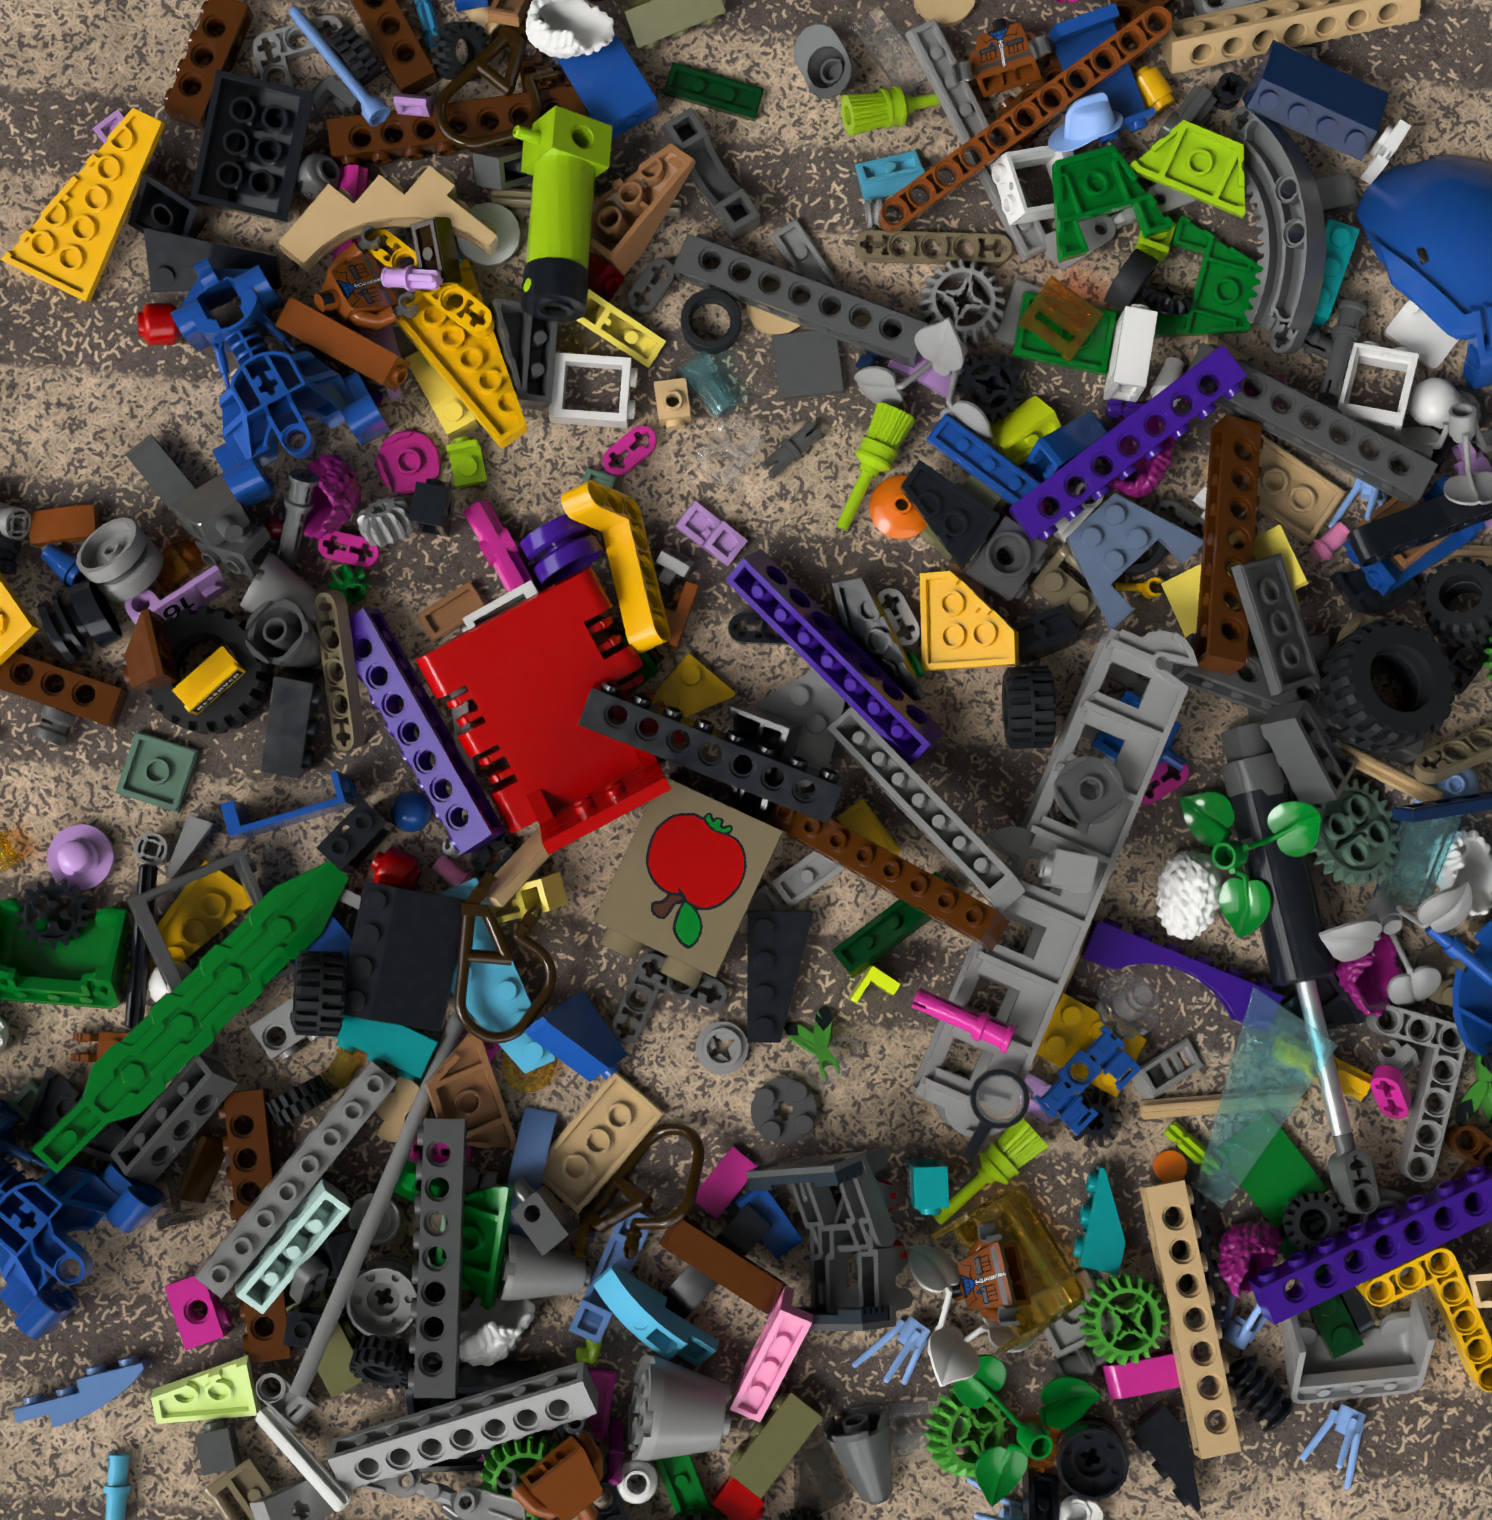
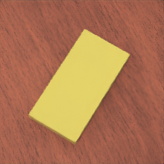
(1184, 588)

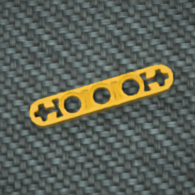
(436, 297)

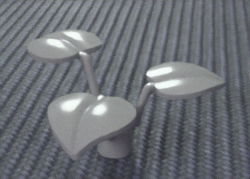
(947, 355)
(1462, 426)
(1356, 939)

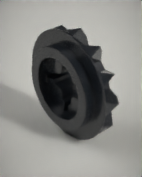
(1166, 299)
(482, 856)

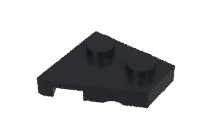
(1364, 598)
(1335, 1003)

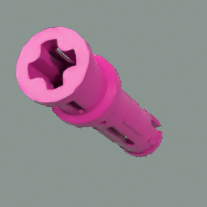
(979, 1025)

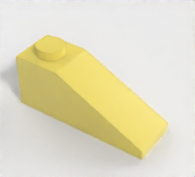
(621, 330)
(447, 406)
(543, 891)

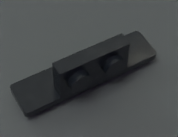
(1204, 1242)

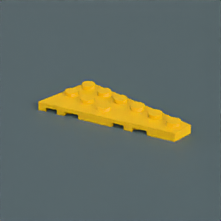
(85, 218)
(468, 363)

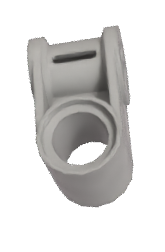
(282, 1402)

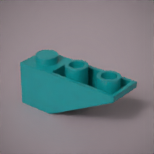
(1102, 1236)

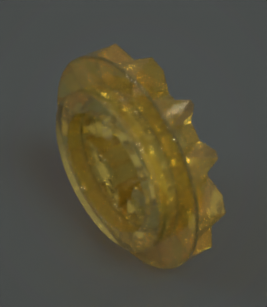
(535, 1080)

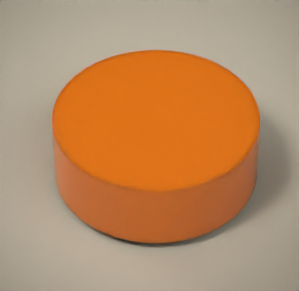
(1169, 1165)

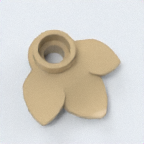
(396, 1108)

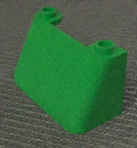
(77, 975)

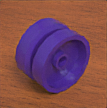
(561, 549)

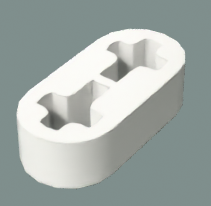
(904, 614)

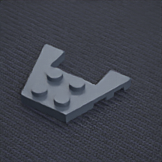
(1114, 540)

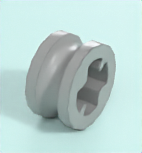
(871, 213)

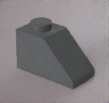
(499, 167)

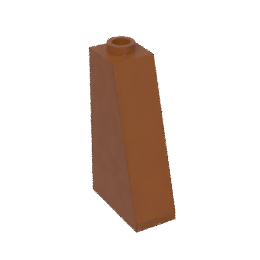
(343, 344)

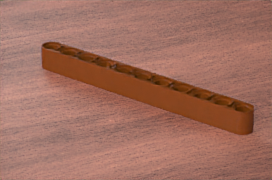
(1035, 108)

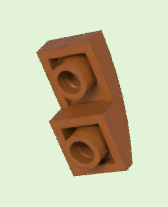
(63, 524)

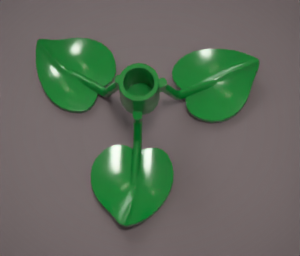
(1243, 901)
(1064, 1403)

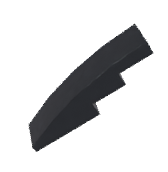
(693, 1286)

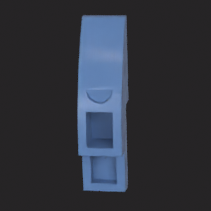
(95, 1390)

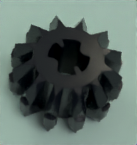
(1104, 1117)

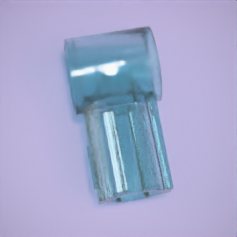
(705, 381)

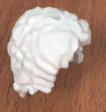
(568, 27)
(1470, 861)
(1188, 893)
(492, 1333)

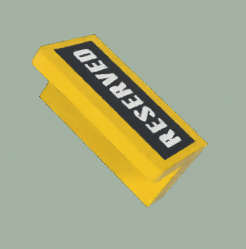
(208, 680)

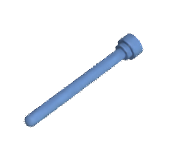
(373, 108)

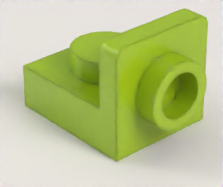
(1156, 245)
(467, 462)

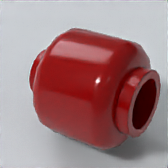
(157, 324)
(396, 867)

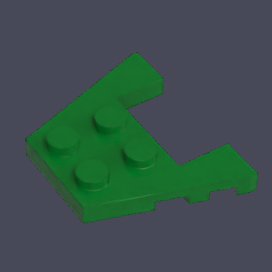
(1096, 186)
(1219, 291)

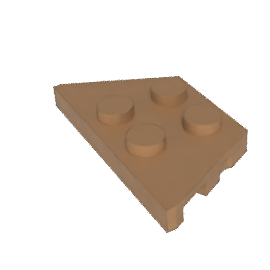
(468, 1090)

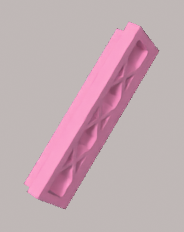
(770, 1357)

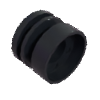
(75, 623)
(1100, 1474)

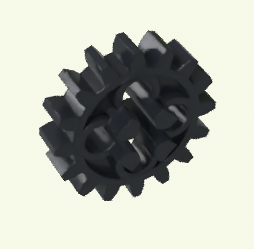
(52, 931)

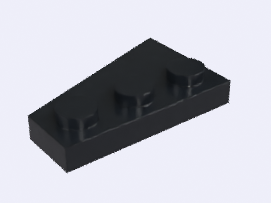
(949, 512)
(55, 1100)

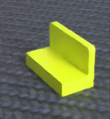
(1023, 428)
(877, 978)

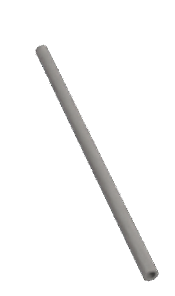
(372, 1218)

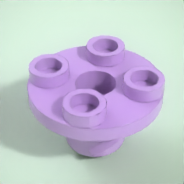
(81, 856)

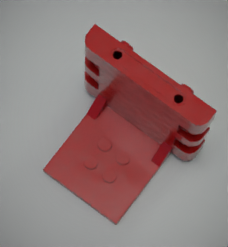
(530, 684)

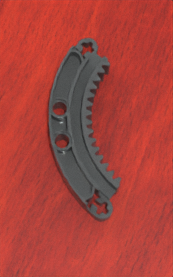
(1291, 231)

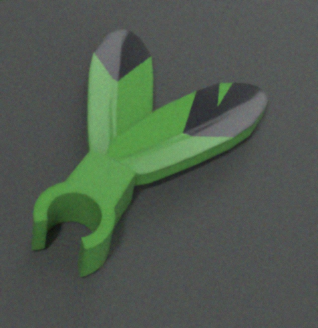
(818, 1042)
(1478, 1093)

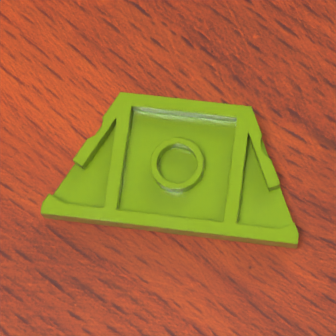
(1198, 166)

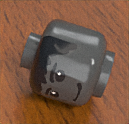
(315, 174)

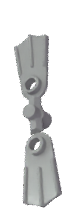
(1172, 201)
(484, 1504)

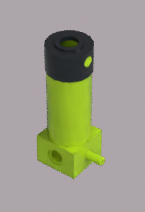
(564, 158)

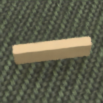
(517, 870)

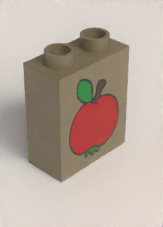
(686, 882)

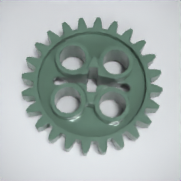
(1367, 847)

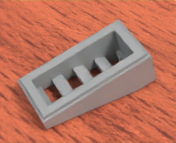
(190, 843)
(1142, 1081)

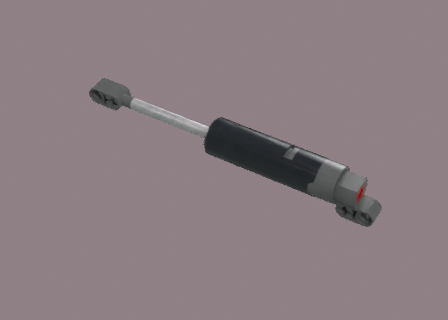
(1292, 934)

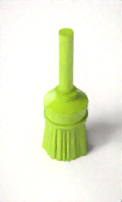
(881, 109)
(876, 453)
(998, 1164)

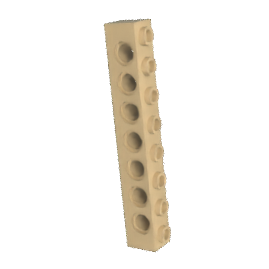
(1253, 27)
(1228, 1433)

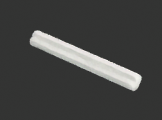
(303, 1459)

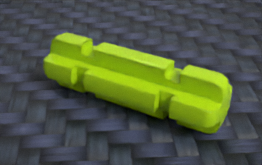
(1185, 1142)

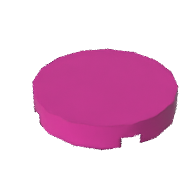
(417, 467)

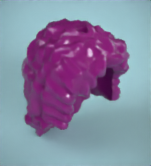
(1148, 472)
(333, 497)
(1369, 976)
(1246, 1251)

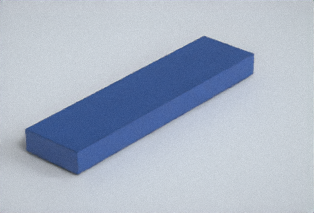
(981, 460)

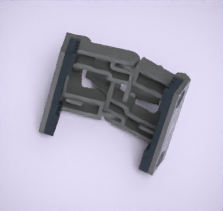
(858, 1225)

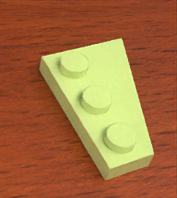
(208, 1395)

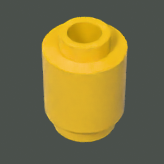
(1154, 89)

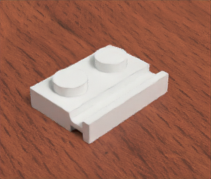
(1384, 149)

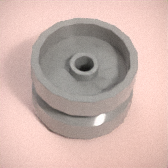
(120, 559)

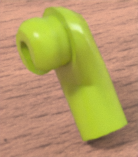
(589, 1353)

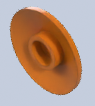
(887, 517)

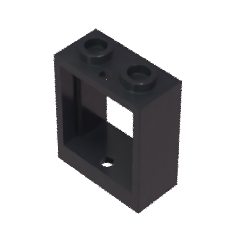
(365, 833)

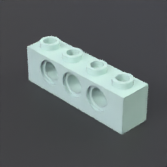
(292, 1245)

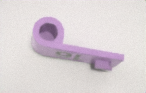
(191, 595)

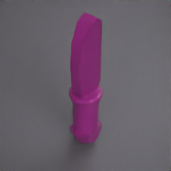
(615, 1451)

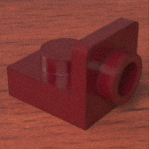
(603, 277)

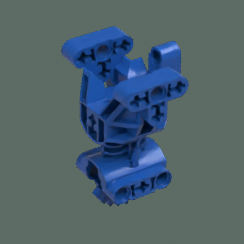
(269, 387)
(36, 1225)

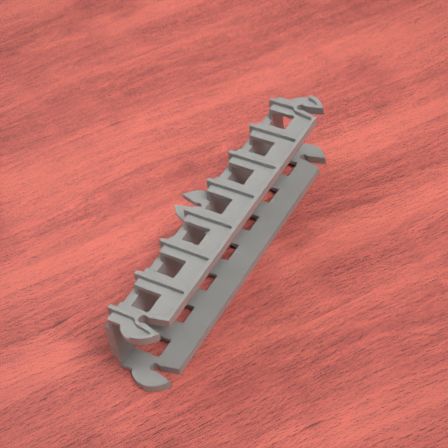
(1058, 915)

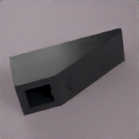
(1168, 1443)

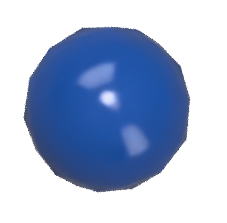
(411, 811)

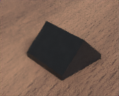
(165, 208)

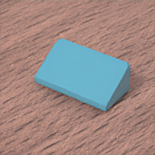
(888, 174)

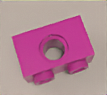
(196, 1329)

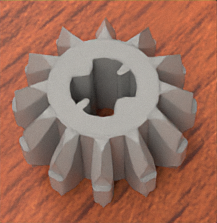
(385, 521)

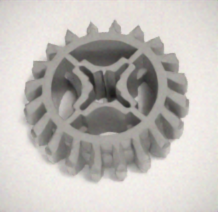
(973, 305)

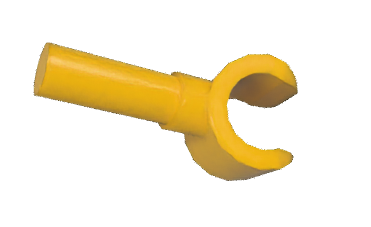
(1142, 588)

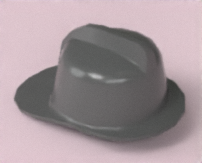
(823, 61)

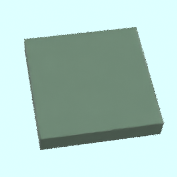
(157, 771)

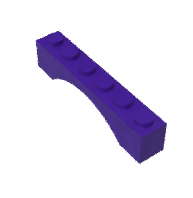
(1116, 949)

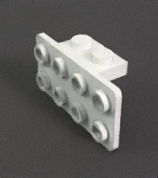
(1417, 332)

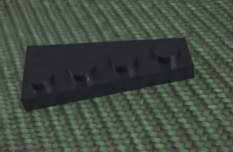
(173, 258)
(871, 630)
(773, 962)

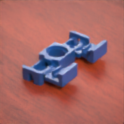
(1061, 1094)

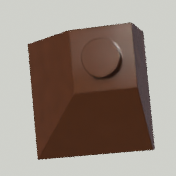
(149, 654)

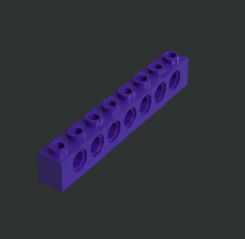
(1216, 366)
(835, 656)
(434, 736)
(1368, 1260)

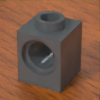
(218, 1447)

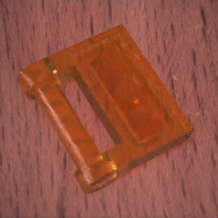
(1066, 310)

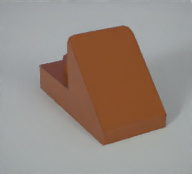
(677, 620)

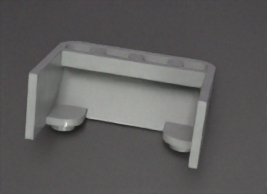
(1387, 1364)

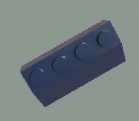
(1316, 100)

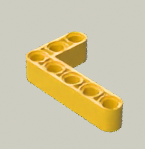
(628, 557)
(1449, 1303)

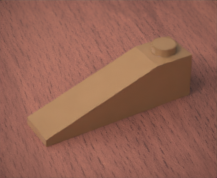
(635, 207)

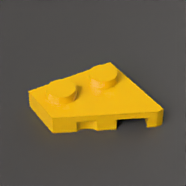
(693, 688)

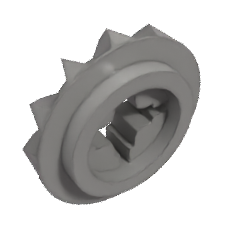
(706, 1044)

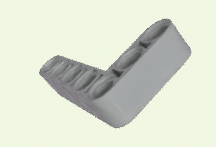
(1427, 1083)

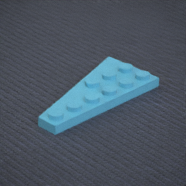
(498, 995)

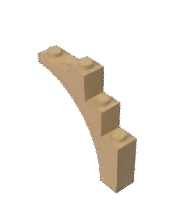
(336, 219)

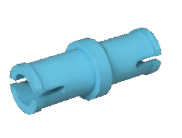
(117, 1486)

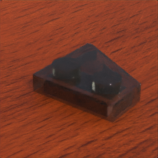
(818, 1478)

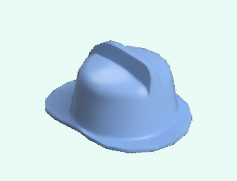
(1084, 122)

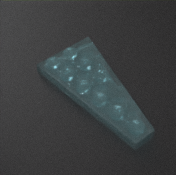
(1266, 1079)

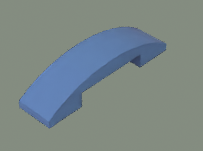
(531, 1155)
(592, 1312)

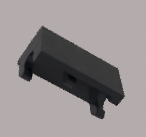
(1044, 634)

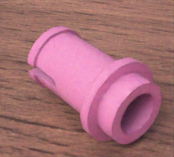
(1329, 542)
(450, 871)

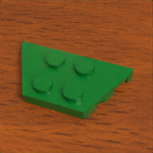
(484, 1240)

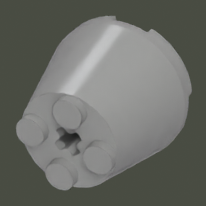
(675, 1411)

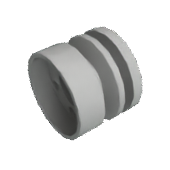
(378, 1315)

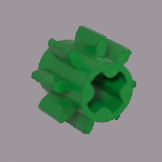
(350, 582)

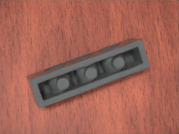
(173, 1119)

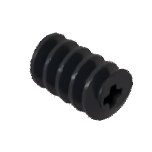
(1261, 1391)

